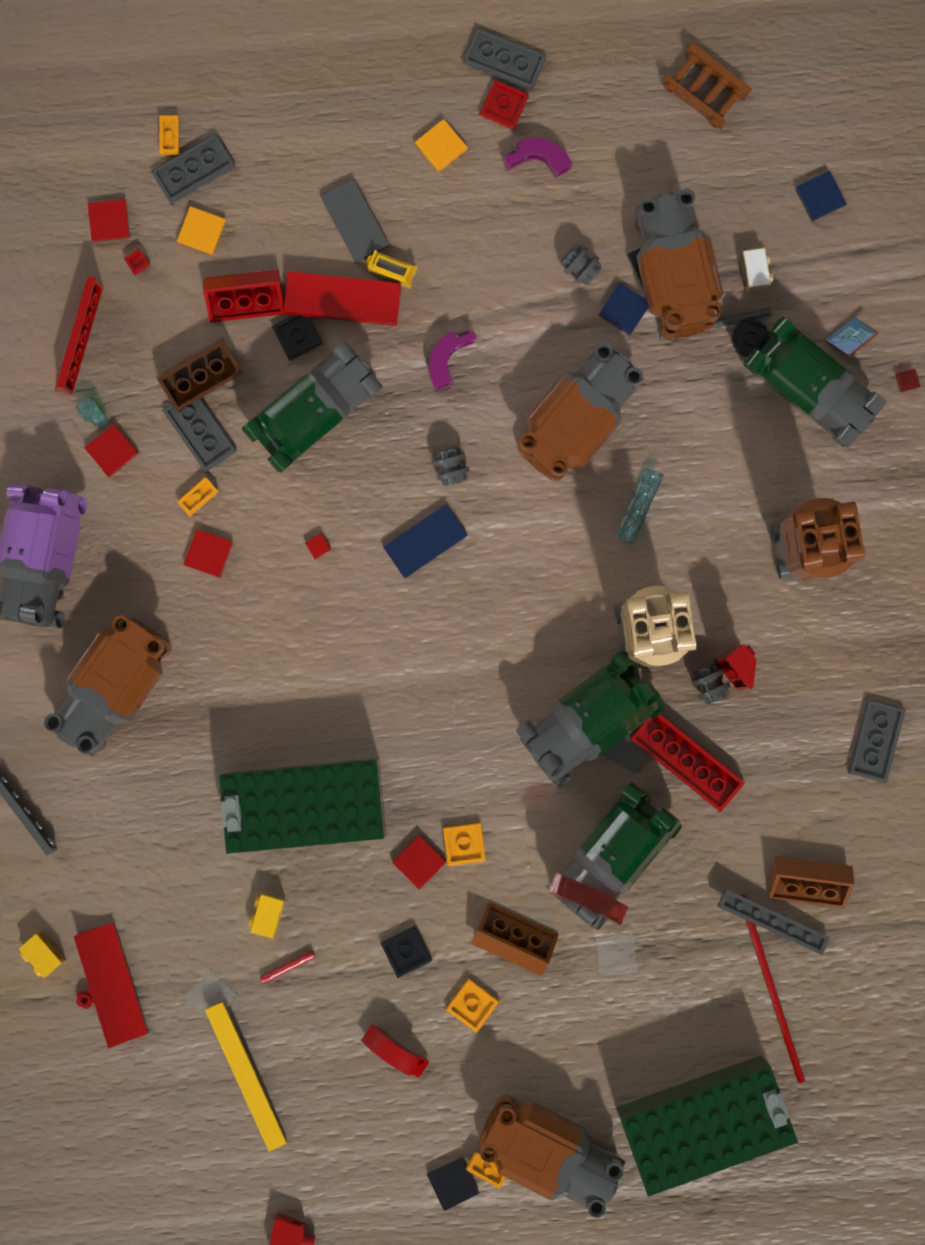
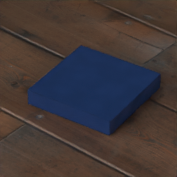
(820, 196)
(624, 309)

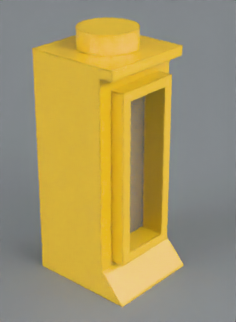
(391, 269)

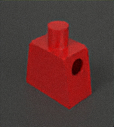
(290, 1232)

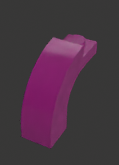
(541, 150)
(441, 353)

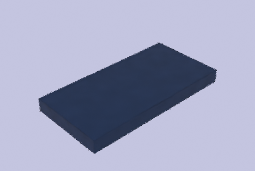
(425, 541)

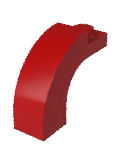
(394, 1053)

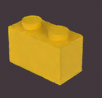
(267, 915)
(41, 955)

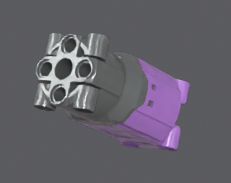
(37, 553)

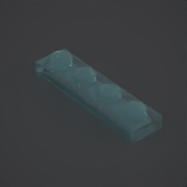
(639, 506)

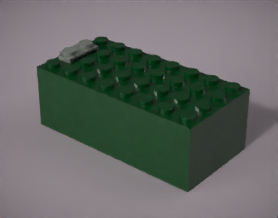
(302, 806)
(706, 1125)

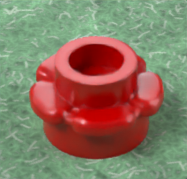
(80, 999)

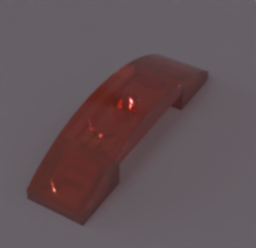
(588, 898)

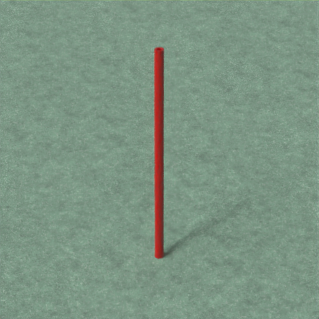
(775, 1001)

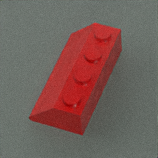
(243, 295)
(739, 666)

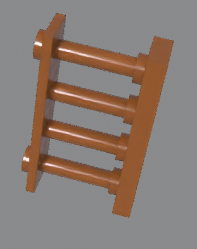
(712, 68)

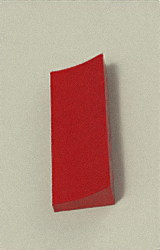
(342, 298)
(79, 336)
(688, 761)
(111, 984)

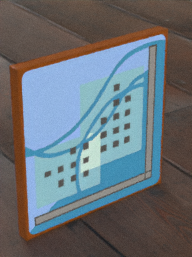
(851, 337)

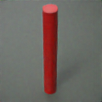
(287, 967)

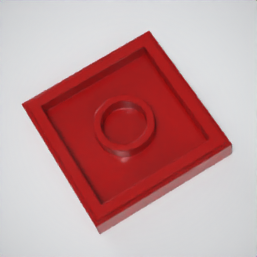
(504, 105)
(109, 220)
(111, 450)
(208, 553)
(419, 862)

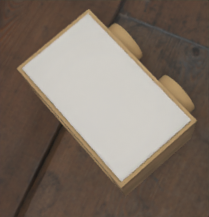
(756, 269)

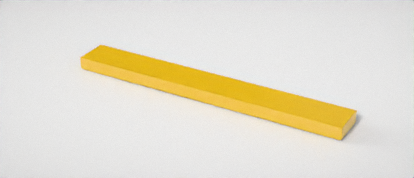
(246, 1076)

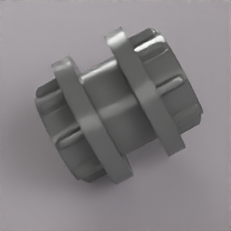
(581, 264)
(451, 466)
(711, 684)

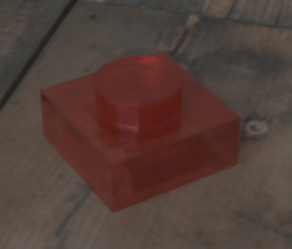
(907, 380)

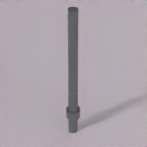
(735, 319)

